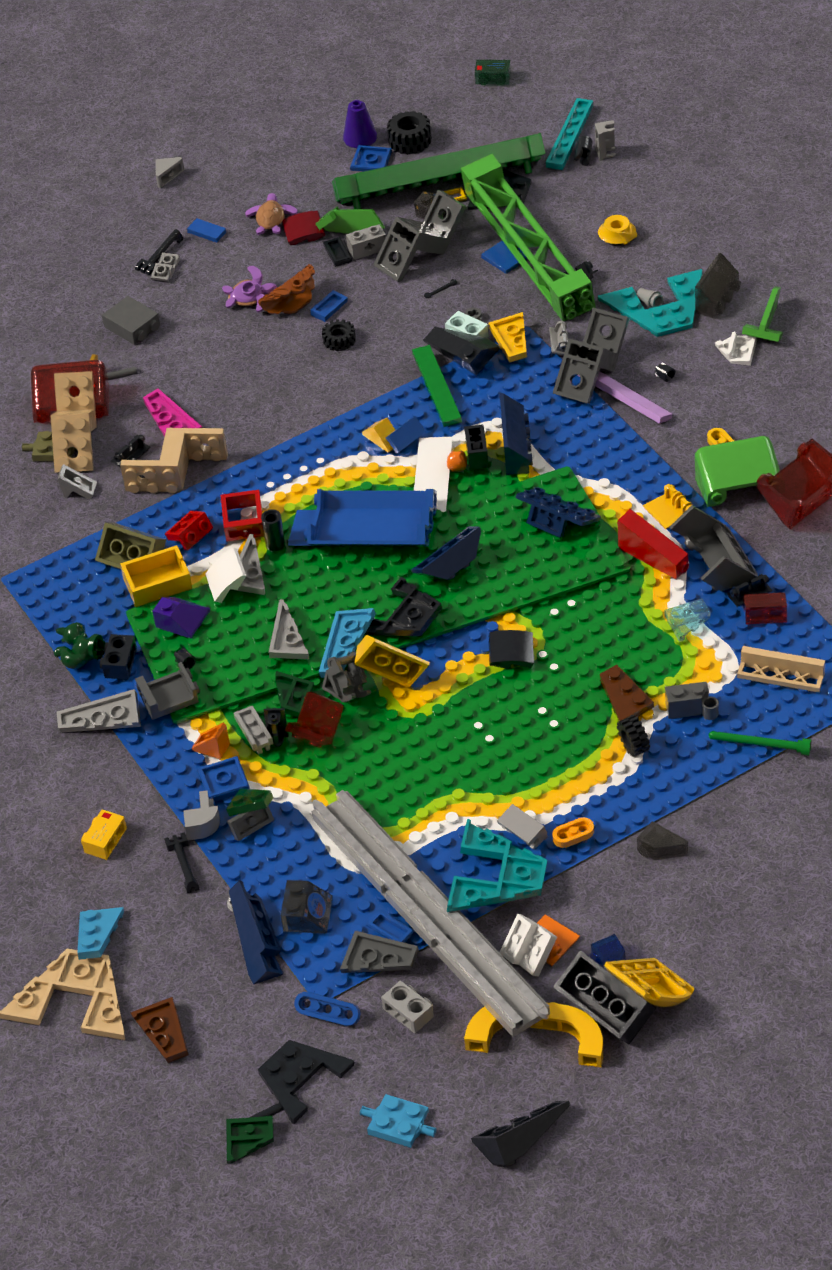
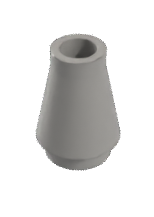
(650, 297)

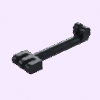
(148, 266)
(178, 846)

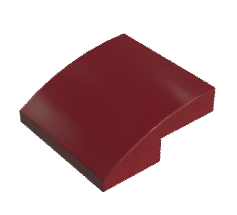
(302, 227)

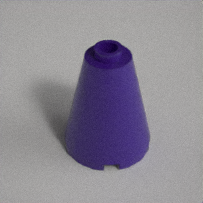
(358, 126)

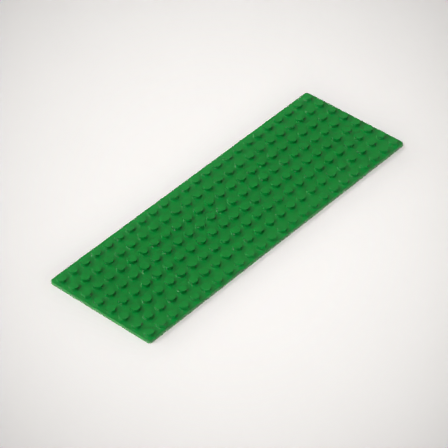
(511, 571)

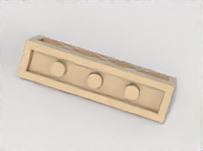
(782, 665)

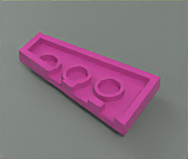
(167, 413)

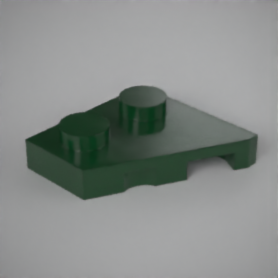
(292, 692)
(249, 800)
(247, 1136)

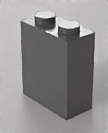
(131, 320)

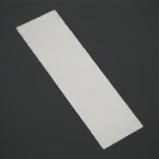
(432, 467)

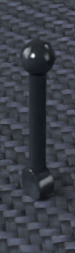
(428, 295)

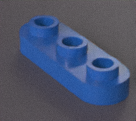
(318, 1008)

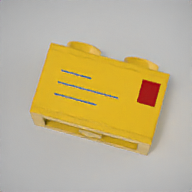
(103, 834)

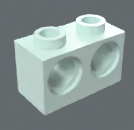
(467, 324)

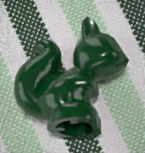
(83, 648)

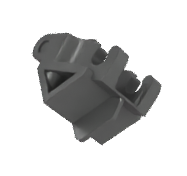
(345, 684)

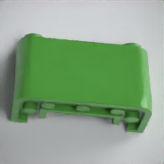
(733, 466)

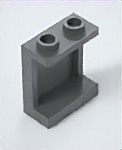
(168, 692)

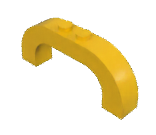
(561, 1018)

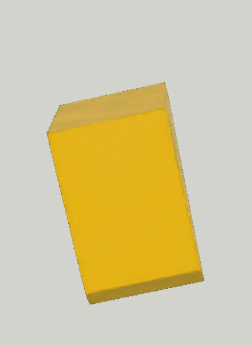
(378, 432)

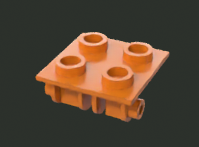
(564, 940)

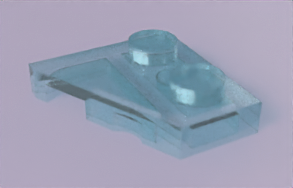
(687, 617)

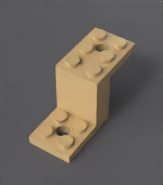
(73, 421)
(170, 471)

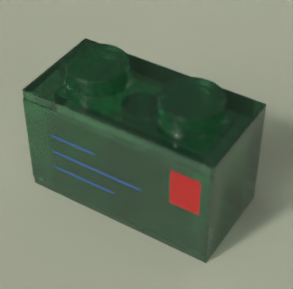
(493, 72)

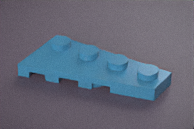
(346, 634)

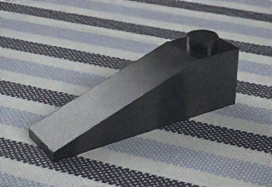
(465, 349)
(509, 1142)

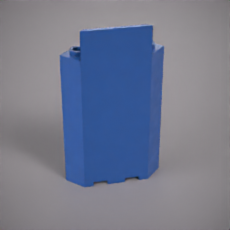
(366, 519)

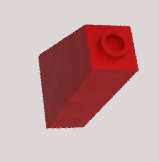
(650, 545)

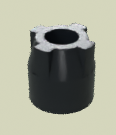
(663, 370)
(185, 657)

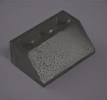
(716, 287)

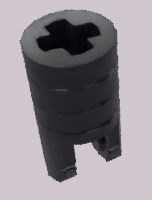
(583, 149)

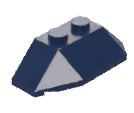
(452, 556)

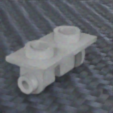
(559, 338)

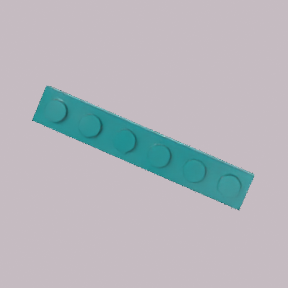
(569, 134)

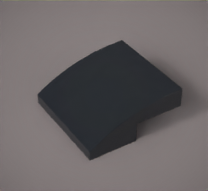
(510, 648)

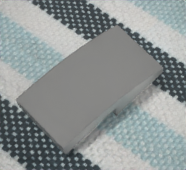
(165, 268)

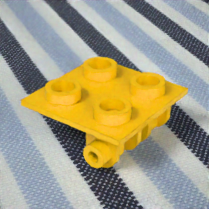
(668, 507)

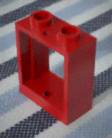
(234, 529)

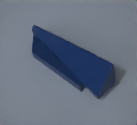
(255, 934)

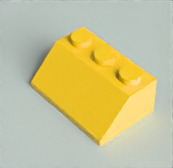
(389, 661)

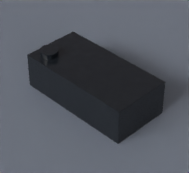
(604, 997)

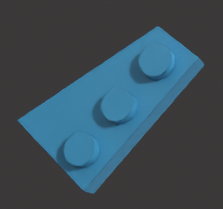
(95, 931)

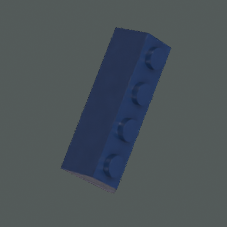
(515, 436)

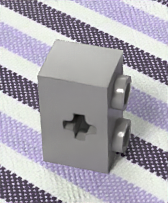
(365, 241)

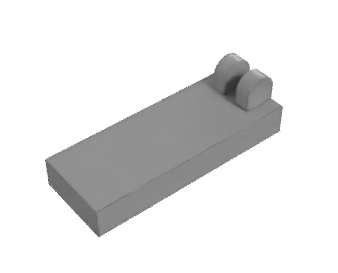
(253, 729)

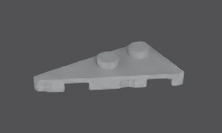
(250, 560)
(286, 640)

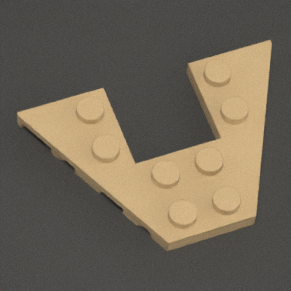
(81, 976)

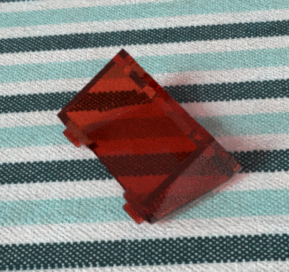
(44, 387)
(799, 485)

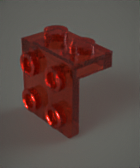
(317, 720)

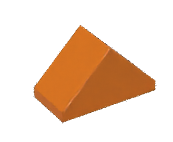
(213, 741)

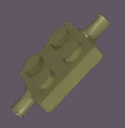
(43, 447)

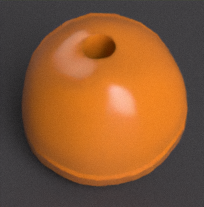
(456, 461)

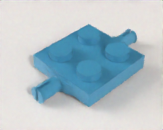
(398, 1121)

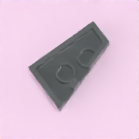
(377, 953)

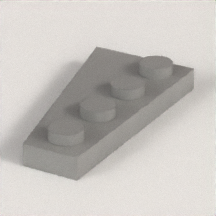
(106, 713)

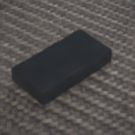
(337, 251)

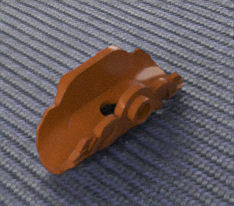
(292, 294)

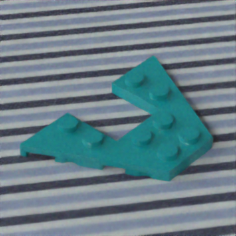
(663, 318)
(519, 877)

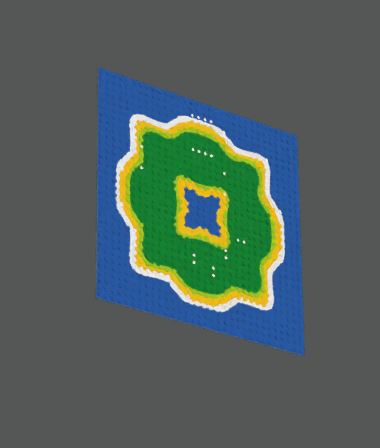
(465, 731)

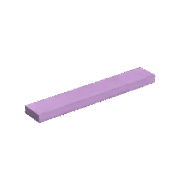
(632, 398)

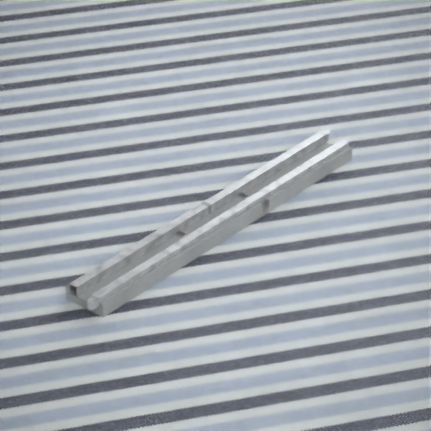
(425, 910)

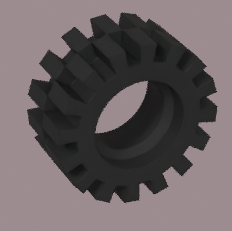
(340, 342)
(633, 735)

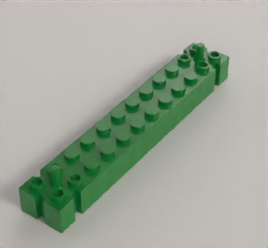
(432, 169)

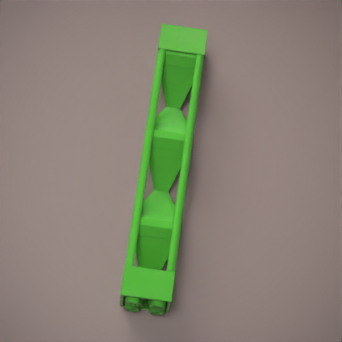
(486, 187)

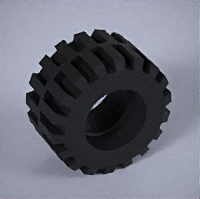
(409, 132)

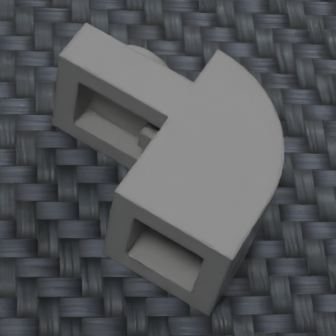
(203, 820)

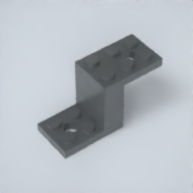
(409, 235)
(591, 355)

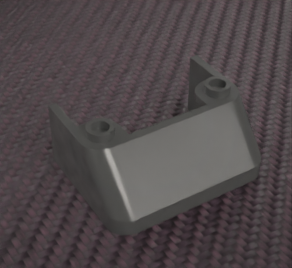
(718, 548)

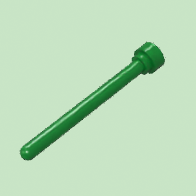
(802, 746)

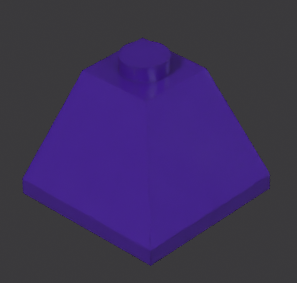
(179, 616)

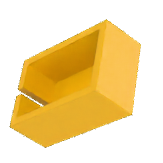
(156, 576)

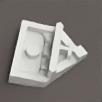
(738, 348)

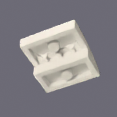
(225, 574)
(528, 945)

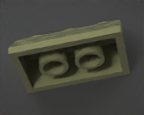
(124, 544)

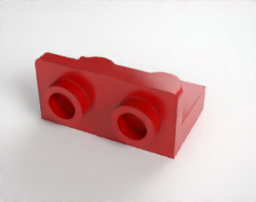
(190, 529)

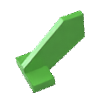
(349, 220)
(764, 331)

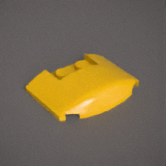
(650, 983)

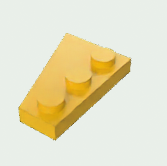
(510, 336)

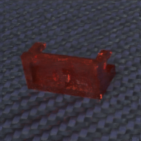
(765, 608)

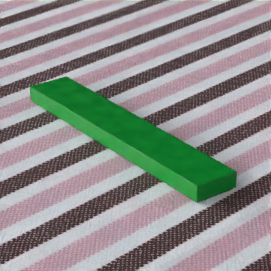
(436, 386)

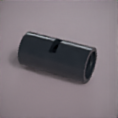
(273, 530)

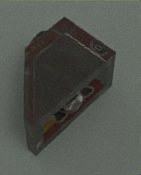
(661, 843)

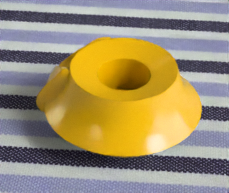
(617, 230)

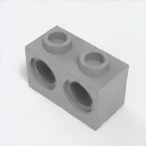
(404, 1002)

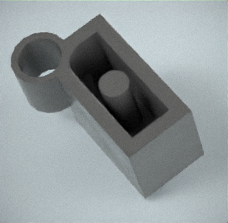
(691, 700)

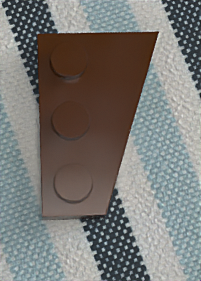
(624, 694)
(163, 1028)

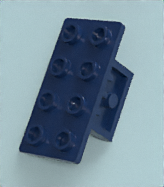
(553, 513)

